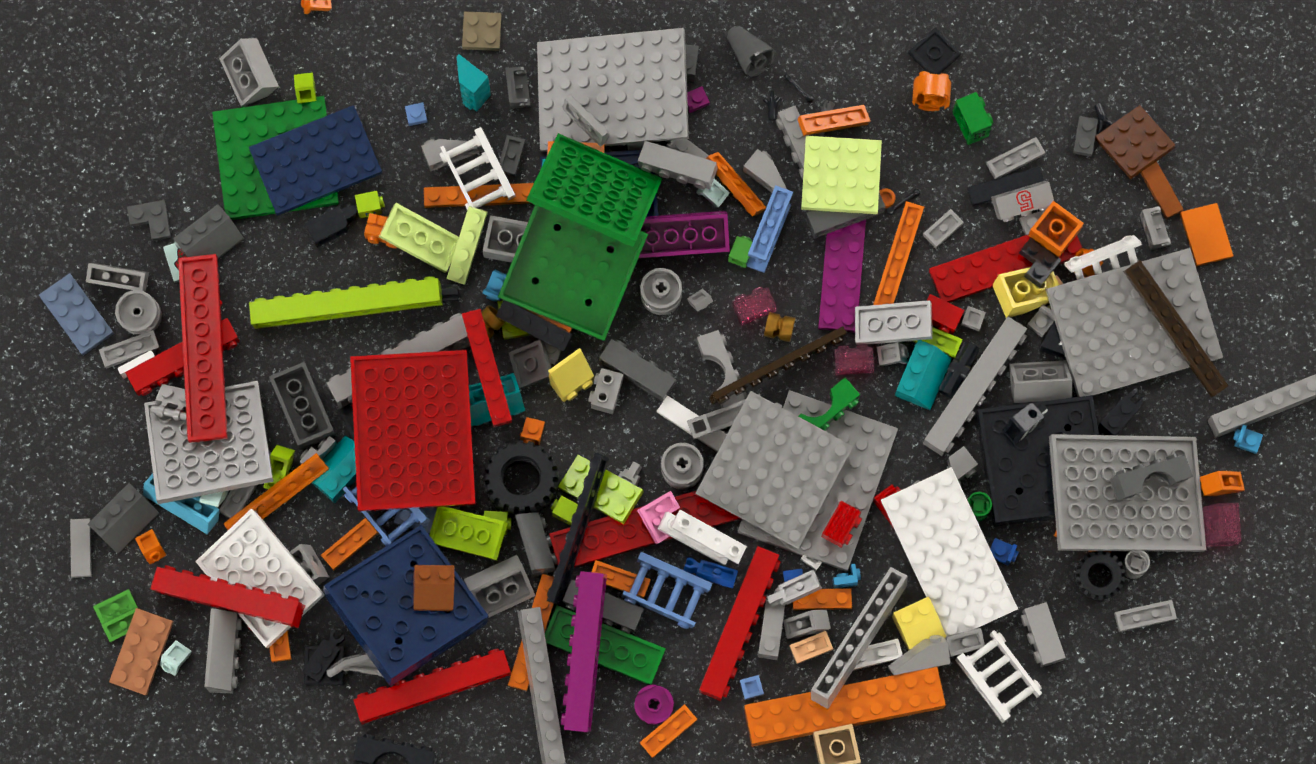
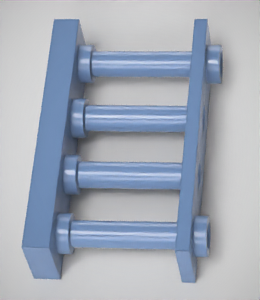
(769, 229)
(417, 515)
(682, 578)

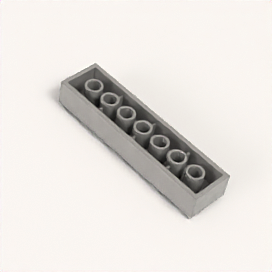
(443, 337)

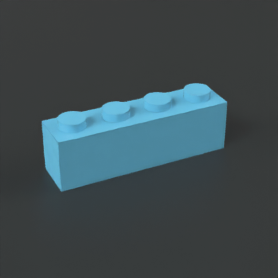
(190, 510)

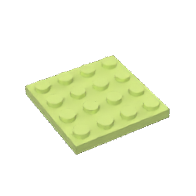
(841, 175)

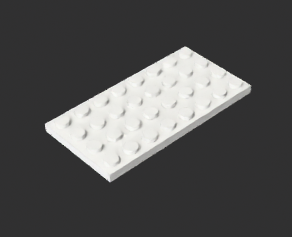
(949, 553)

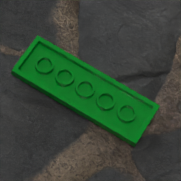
(617, 648)

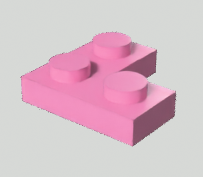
(654, 512)

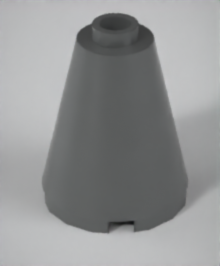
(750, 51)

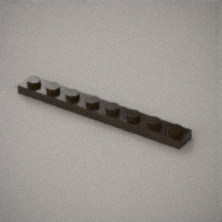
(1175, 328)
(771, 370)

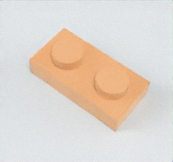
(811, 647)

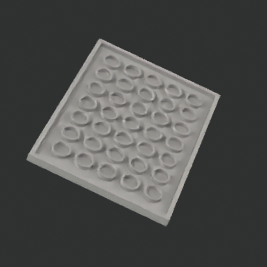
(624, 80)
(1115, 336)
(853, 485)
(1092, 516)

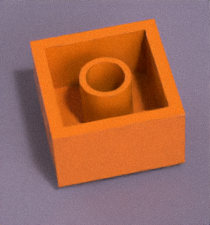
(1055, 229)

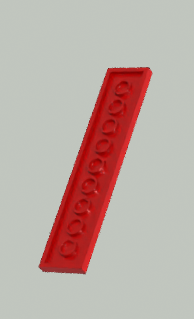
(202, 348)
(610, 537)

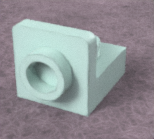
(716, 194)
(174, 657)

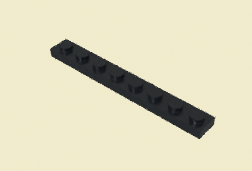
(576, 534)

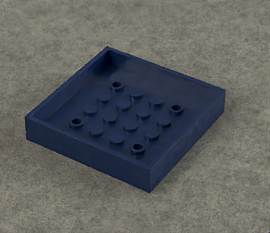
(389, 610)

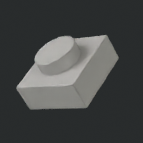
(700, 300)
(973, 318)

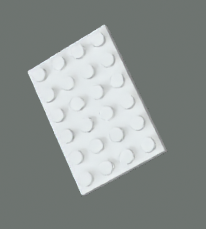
(258, 559)

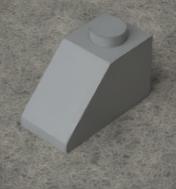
(807, 624)

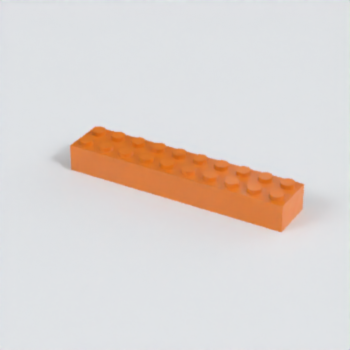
(854, 705)

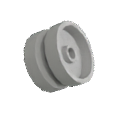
(658, 280)
(139, 302)
(673, 473)

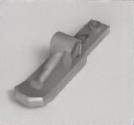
(358, 662)

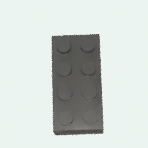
(302, 406)

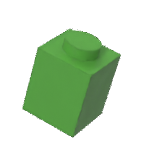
(740, 251)

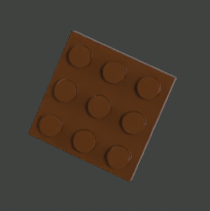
(1135, 142)

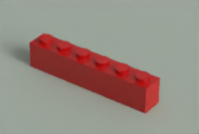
(170, 363)
(486, 368)

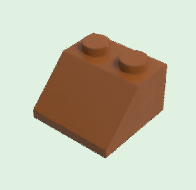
(433, 587)

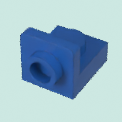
(1003, 551)

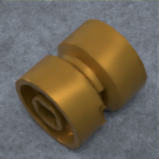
(491, 321)
(779, 327)

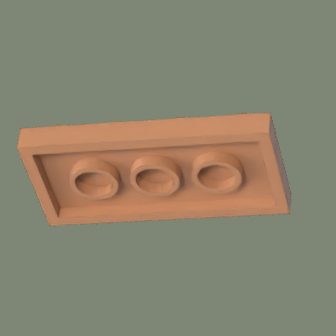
(141, 651)

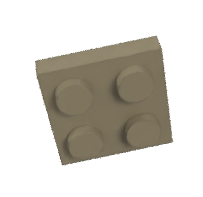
(481, 31)

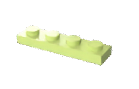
(467, 245)

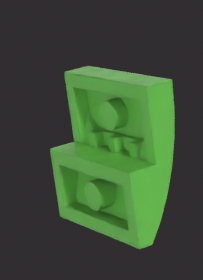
(116, 614)

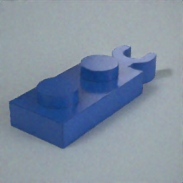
(711, 572)

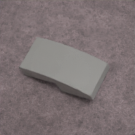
(324, 449)

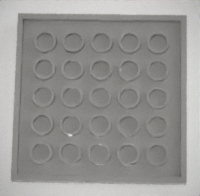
(211, 466)
(774, 470)

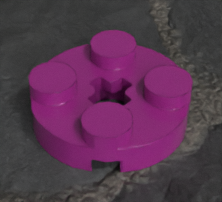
(655, 693)

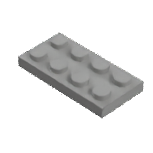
(893, 322)

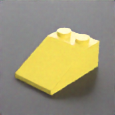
(1020, 295)
(571, 376)
(918, 622)

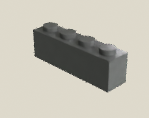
(826, 221)
(637, 370)
(615, 611)

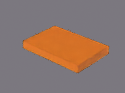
(1206, 234)

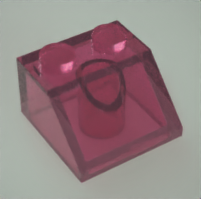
(1222, 524)

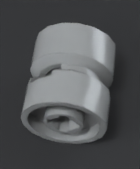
(1136, 564)

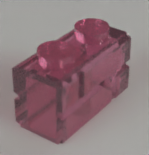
(754, 305)
(853, 360)

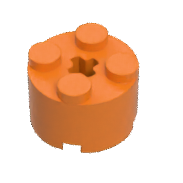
(931, 91)

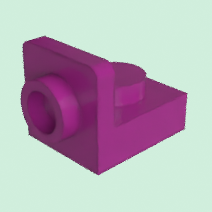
(697, 99)

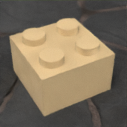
(836, 745)

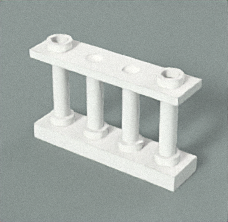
(487, 156)
(1110, 251)
(701, 537)
(990, 694)

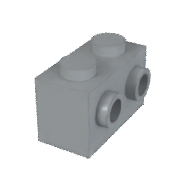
(607, 391)

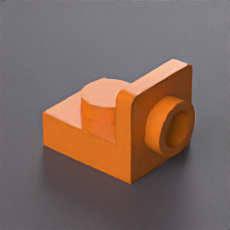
(317, 5)
(532, 431)
(150, 546)

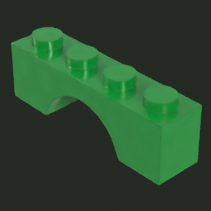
(842, 396)

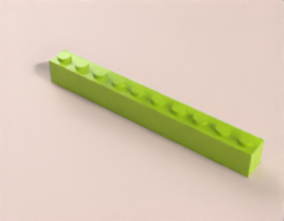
(345, 303)

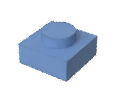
(416, 114)
(751, 687)

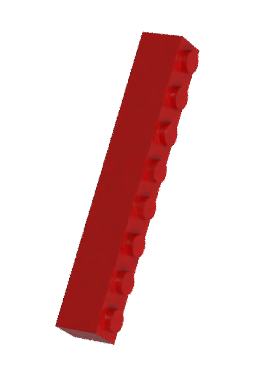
(228, 597)
(739, 623)
(432, 686)

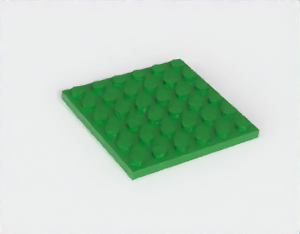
(238, 130)
(594, 190)

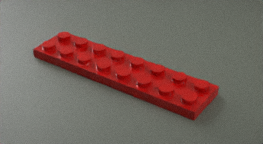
(979, 270)

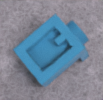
(494, 285)
(1247, 439)
(843, 580)

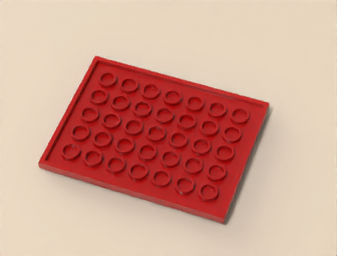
(412, 430)

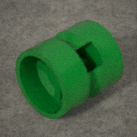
(980, 505)

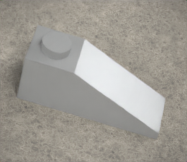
(432, 149)
(763, 170)
(771, 631)
(924, 655)

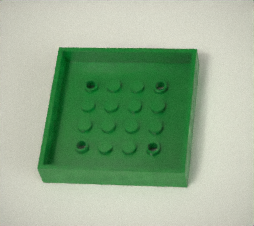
(570, 269)

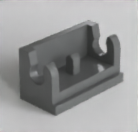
(517, 87)

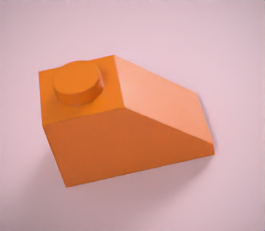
(1221, 483)

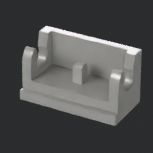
(1154, 228)

